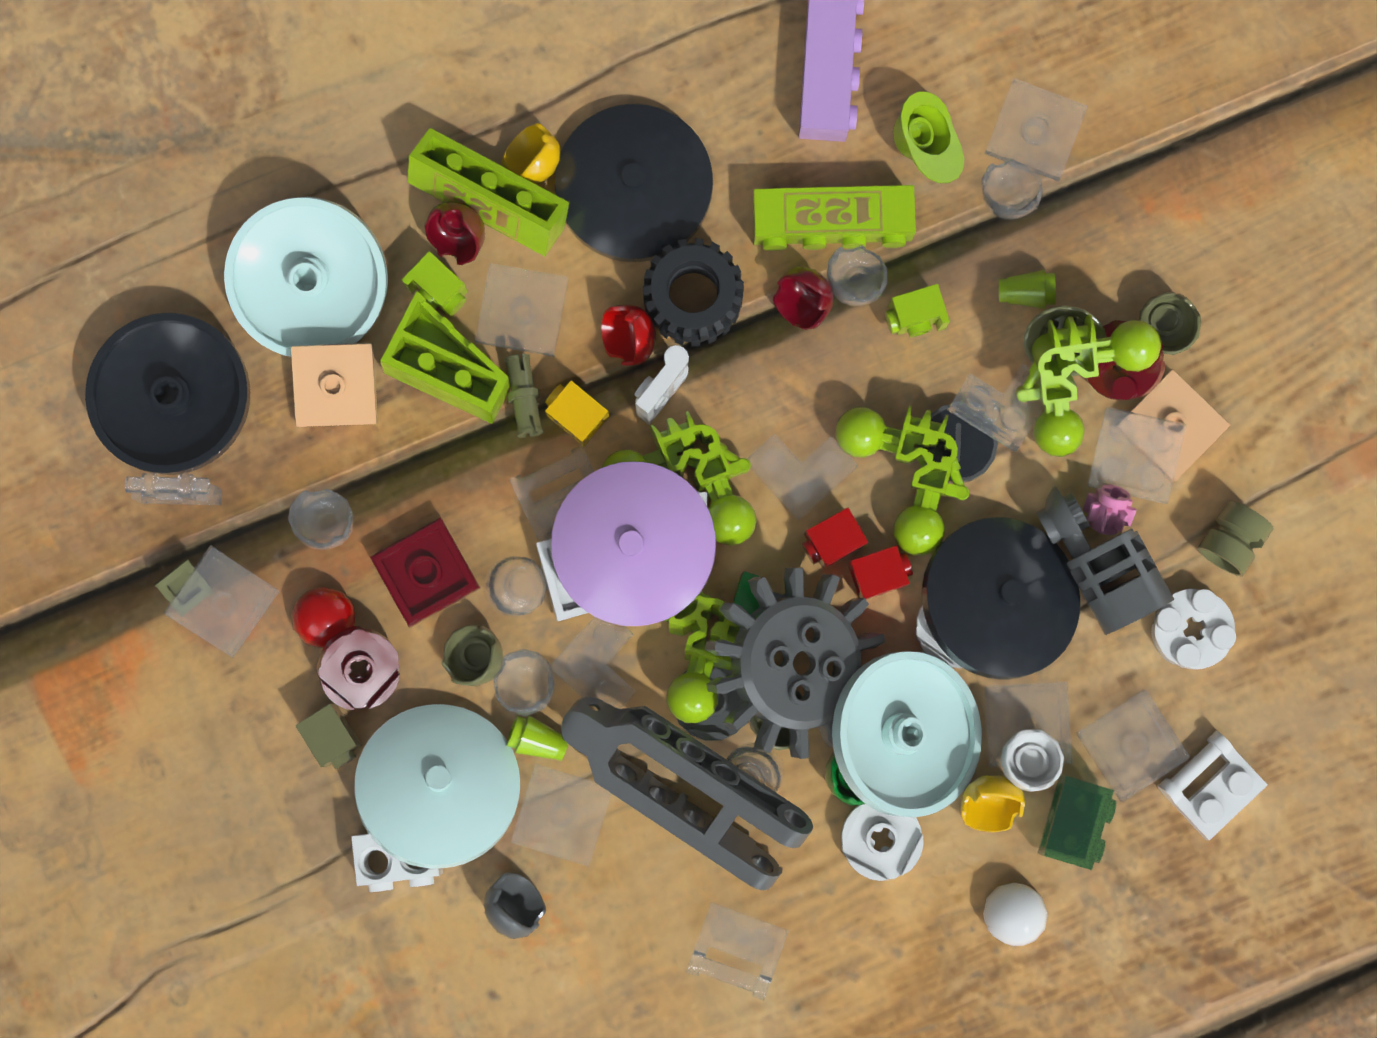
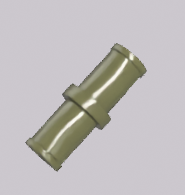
(523, 395)

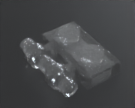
(172, 490)

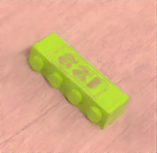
(497, 194)
(834, 216)

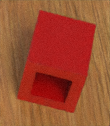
(834, 539)
(880, 572)

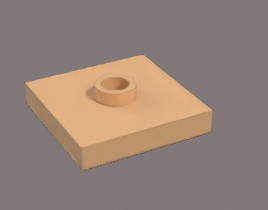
(334, 384)
(1180, 403)

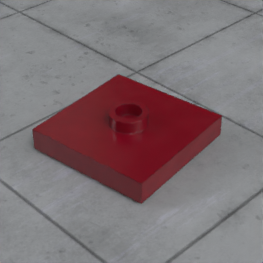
(425, 572)

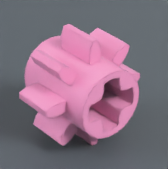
(1109, 509)

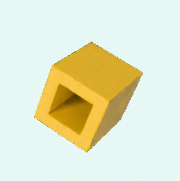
(576, 412)

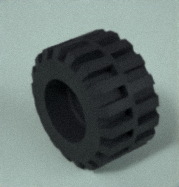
(688, 259)

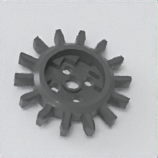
(781, 627)

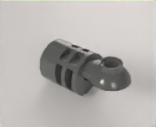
(1105, 563)

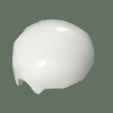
(1032, 760)
(1015, 914)

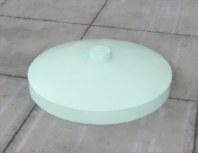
(305, 275)
(907, 734)
(437, 786)

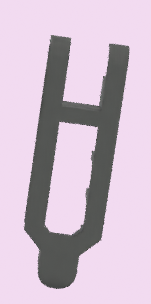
(602, 731)

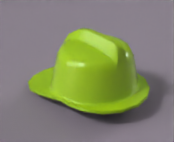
(928, 137)

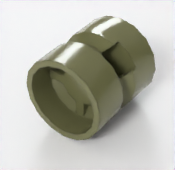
(1233, 542)

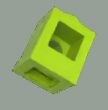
(436, 284)
(917, 311)

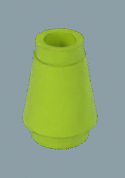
(1029, 289)
(536, 739)

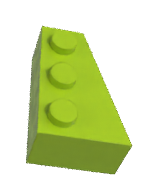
(444, 363)

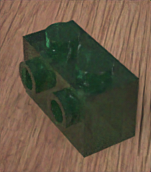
(1077, 822)

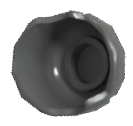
(514, 906)

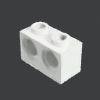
(396, 869)

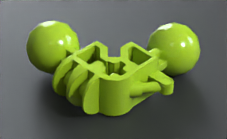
(1059, 429)
(731, 514)
(917, 527)
(688, 693)

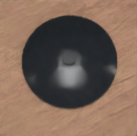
(634, 182)
(167, 394)
(1000, 598)

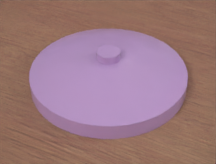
(633, 544)

